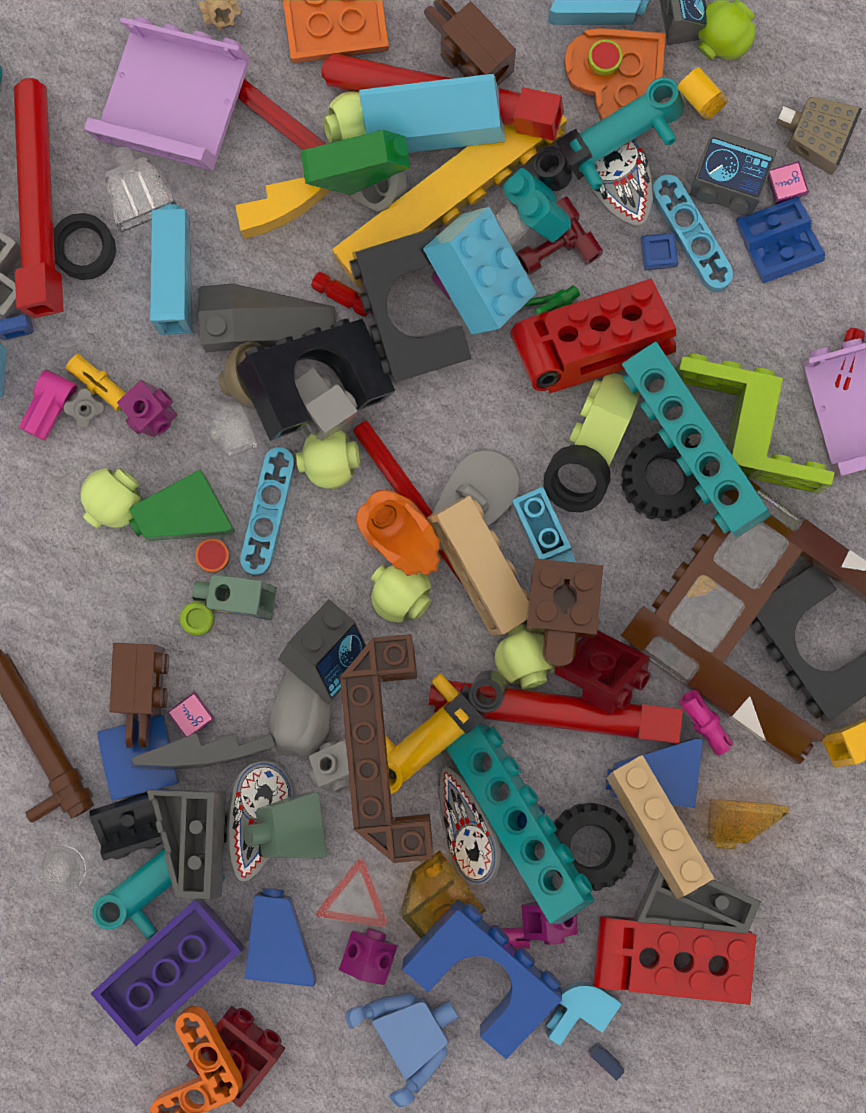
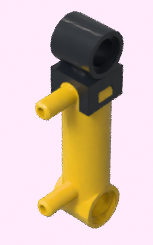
(458, 716)

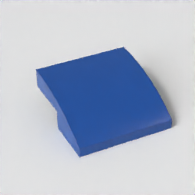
(780, 240)
(129, 781)

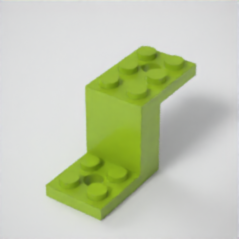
(753, 422)

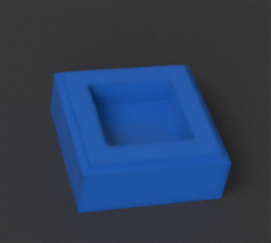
(659, 251)
(15, 327)

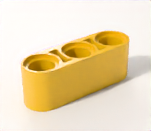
(702, 93)

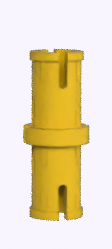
(96, 381)

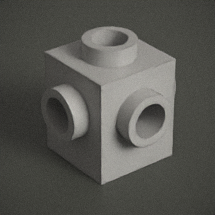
(331, 767)

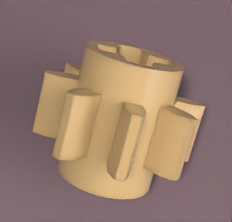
(219, 12)

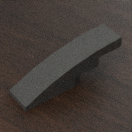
(189, 753)

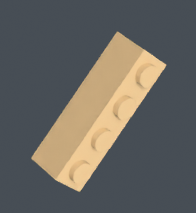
(481, 565)
(659, 827)

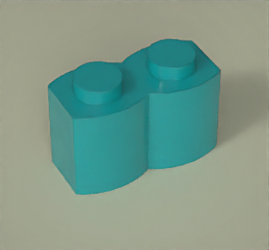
(537, 205)

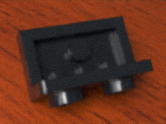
(126, 827)

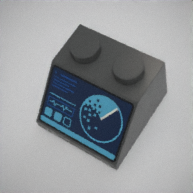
(683, 19)
(732, 172)
(324, 650)

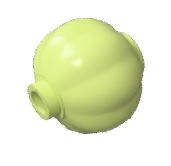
(344, 117)
(329, 461)
(109, 497)
(398, 595)
(521, 658)

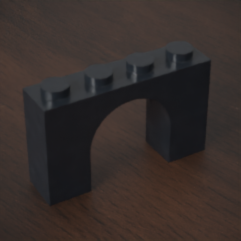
(343, 347)
(403, 354)
(826, 691)

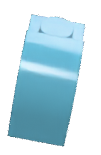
(583, 1001)

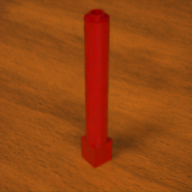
(530, 112)
(36, 282)
(576, 714)

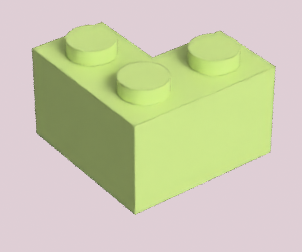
(606, 414)

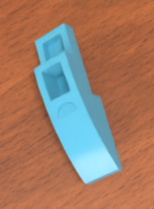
(542, 527)

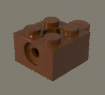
(471, 41)
(563, 606)
(138, 687)

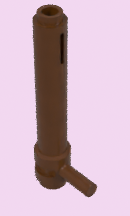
(64, 779)

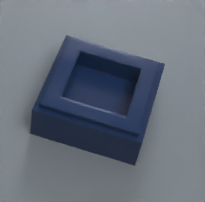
(606, 1061)

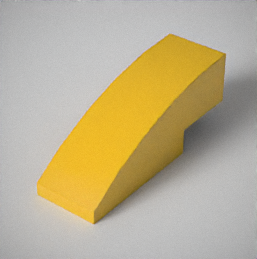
(284, 203)

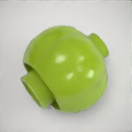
(727, 31)

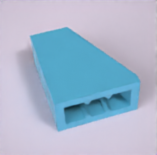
(596, 12)

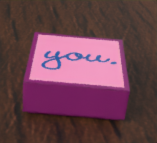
(787, 182)
(191, 715)

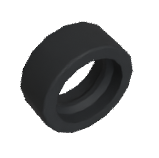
(107, 254)
(566, 498)

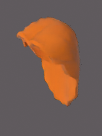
(399, 532)

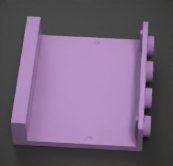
(172, 94)
(840, 411)

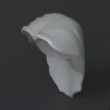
(298, 718)

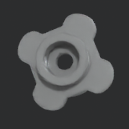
(80, 398)

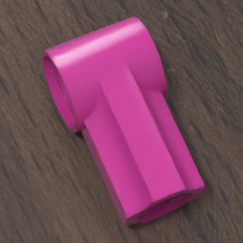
(49, 397)

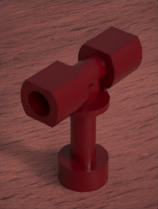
(574, 237)

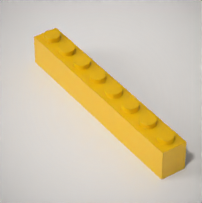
(446, 192)

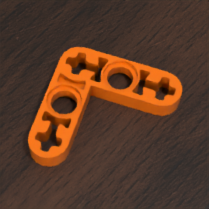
(208, 1081)

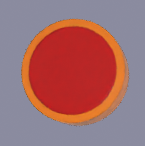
(212, 555)

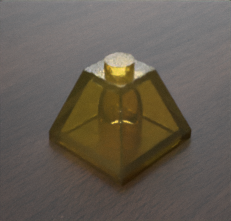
(740, 821)
(432, 891)

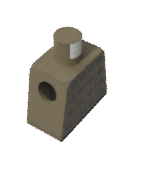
(820, 131)

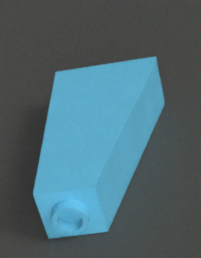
(171, 271)

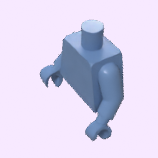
(411, 1035)

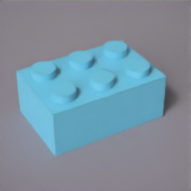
(480, 270)

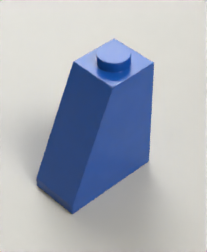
(675, 770)
(277, 942)

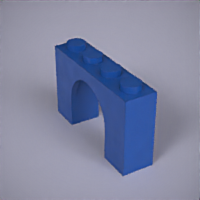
(464, 935)

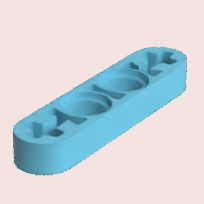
(695, 231)
(265, 511)

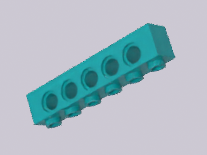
(653, 365)
(520, 844)

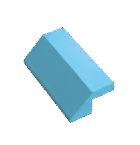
(437, 112)

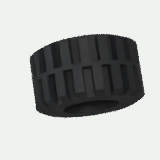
(641, 494)
(620, 837)

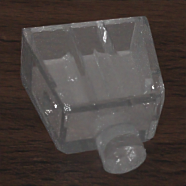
(135, 189)

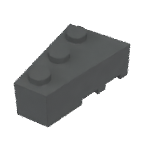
(193, 839)
(707, 907)

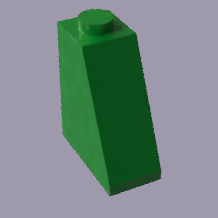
(355, 162)
(181, 512)

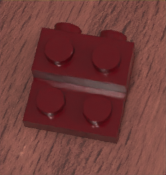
(606, 671)
(250, 1048)

